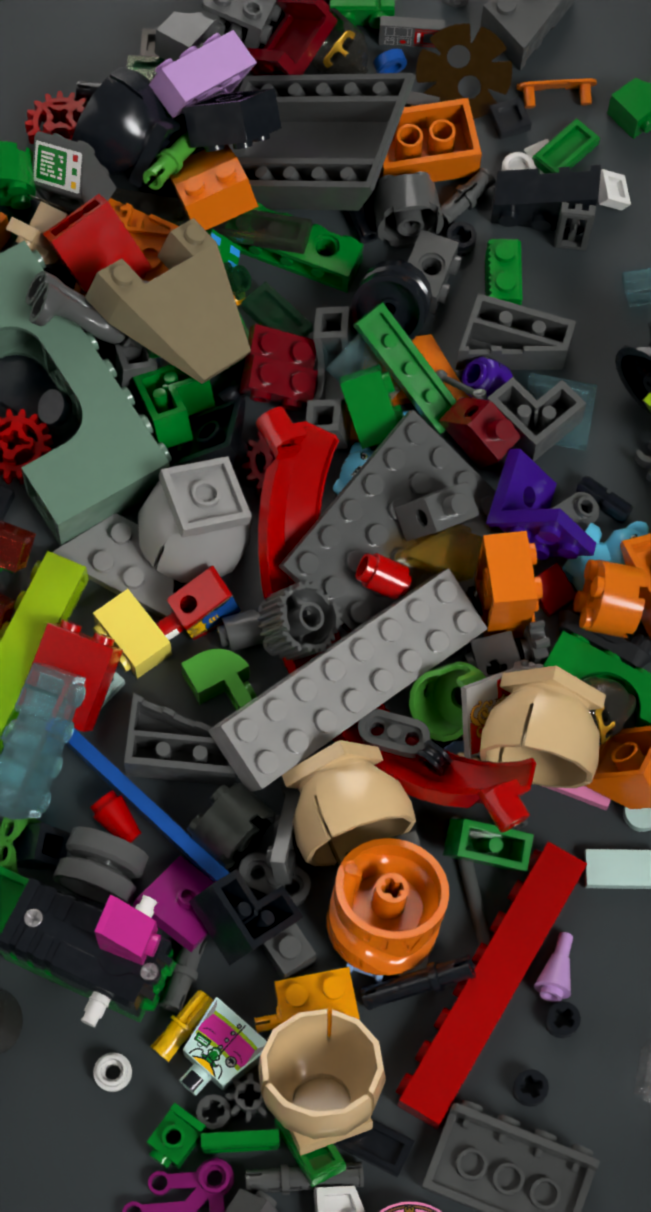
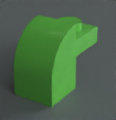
(217, 672)

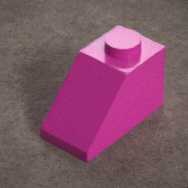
(127, 932)

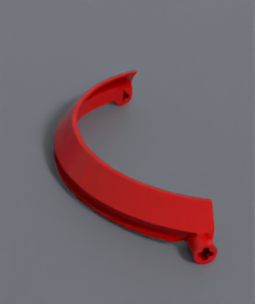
(287, 511)

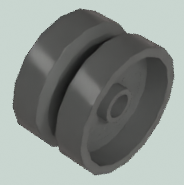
(100, 866)

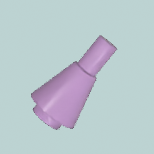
(555, 978)

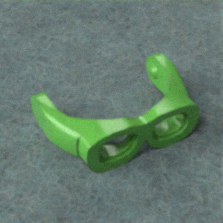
(7, 841)

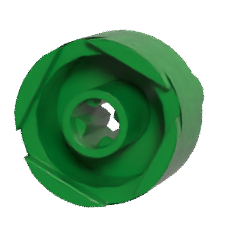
(16, 176)

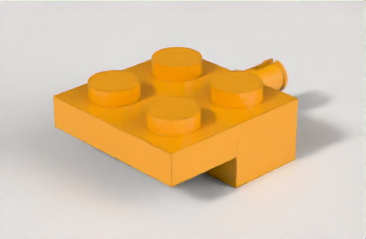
(309, 993)

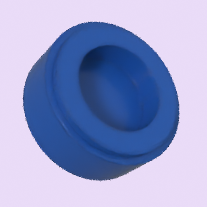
(390, 61)

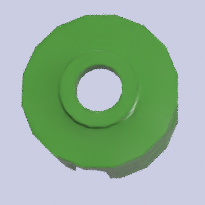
(438, 705)

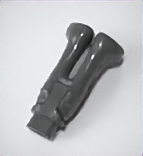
(53, 298)

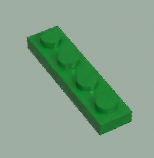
(406, 365)

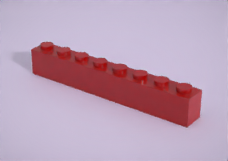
(498, 974)

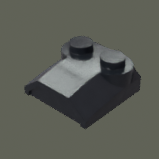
(215, 435)

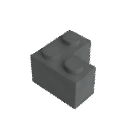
(541, 420)

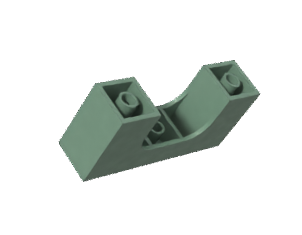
(113, 455)

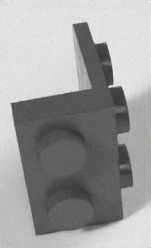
(251, 14)

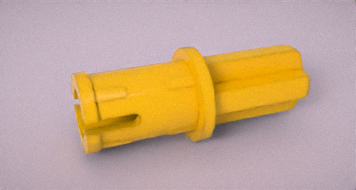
(182, 1025)

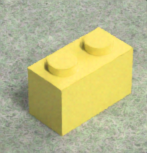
(133, 632)

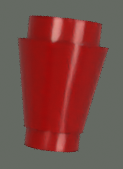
(115, 816)

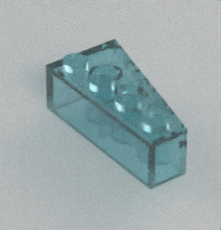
(37, 739)

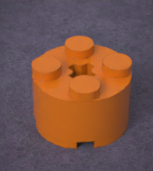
(610, 598)

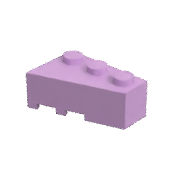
(202, 72)

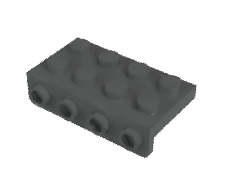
(505, 1168)

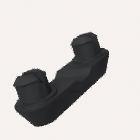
(631, 653)

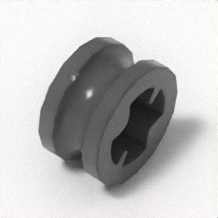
(204, 1105)

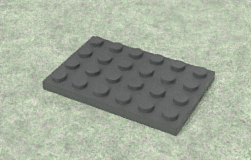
(364, 521)

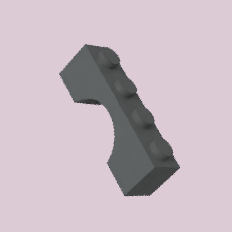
(186, 30)
(328, 408)

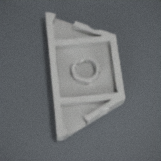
(118, 564)

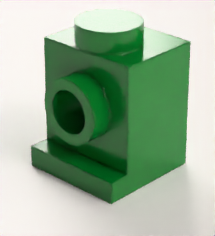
(190, 1130)

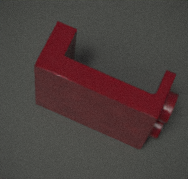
(295, 39)

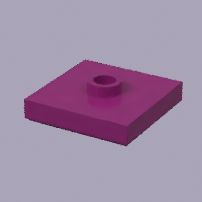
(173, 911)

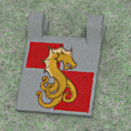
(477, 703)

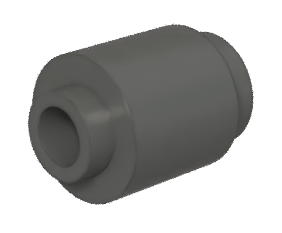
(240, 630)

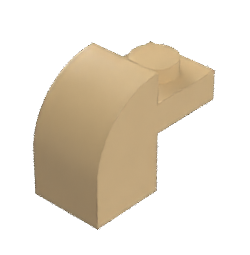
(42, 221)

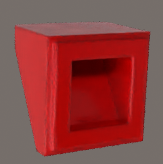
(556, 590)

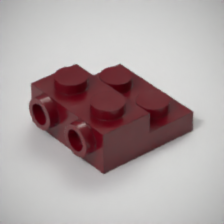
(279, 368)

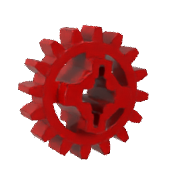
(58, 114)
(13, 431)

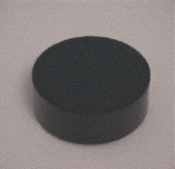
(54, 407)

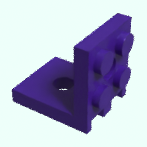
(547, 528)

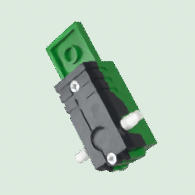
(57, 941)

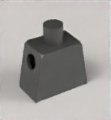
(442, 508)

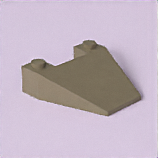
(181, 314)

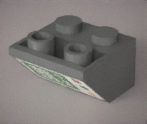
(68, 171)

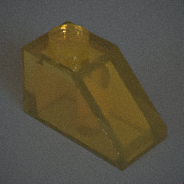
(449, 548)

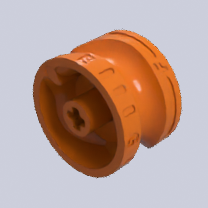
(387, 906)

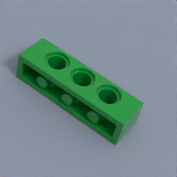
(334, 271)

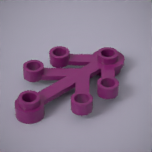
(197, 1180)

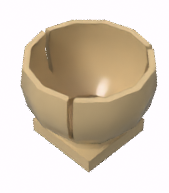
(548, 722)
(345, 802)
(321, 1083)

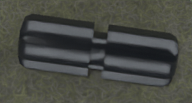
(610, 503)

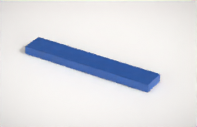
(146, 807)

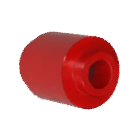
(383, 575)

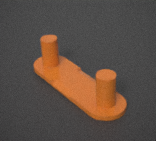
(531, 86)

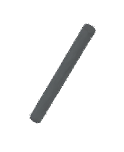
(474, 898)

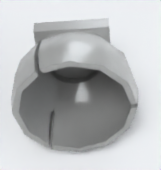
(197, 519)

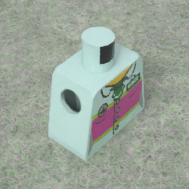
(220, 1049)

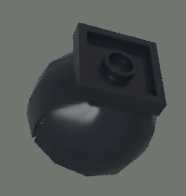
(127, 125)

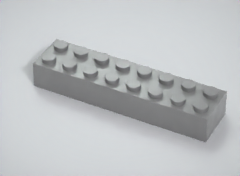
(347, 681)

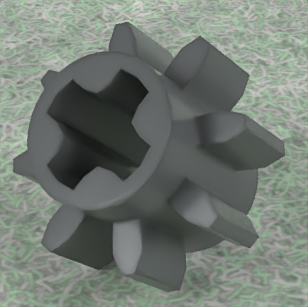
(240, 1107)

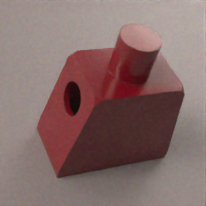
(482, 435)

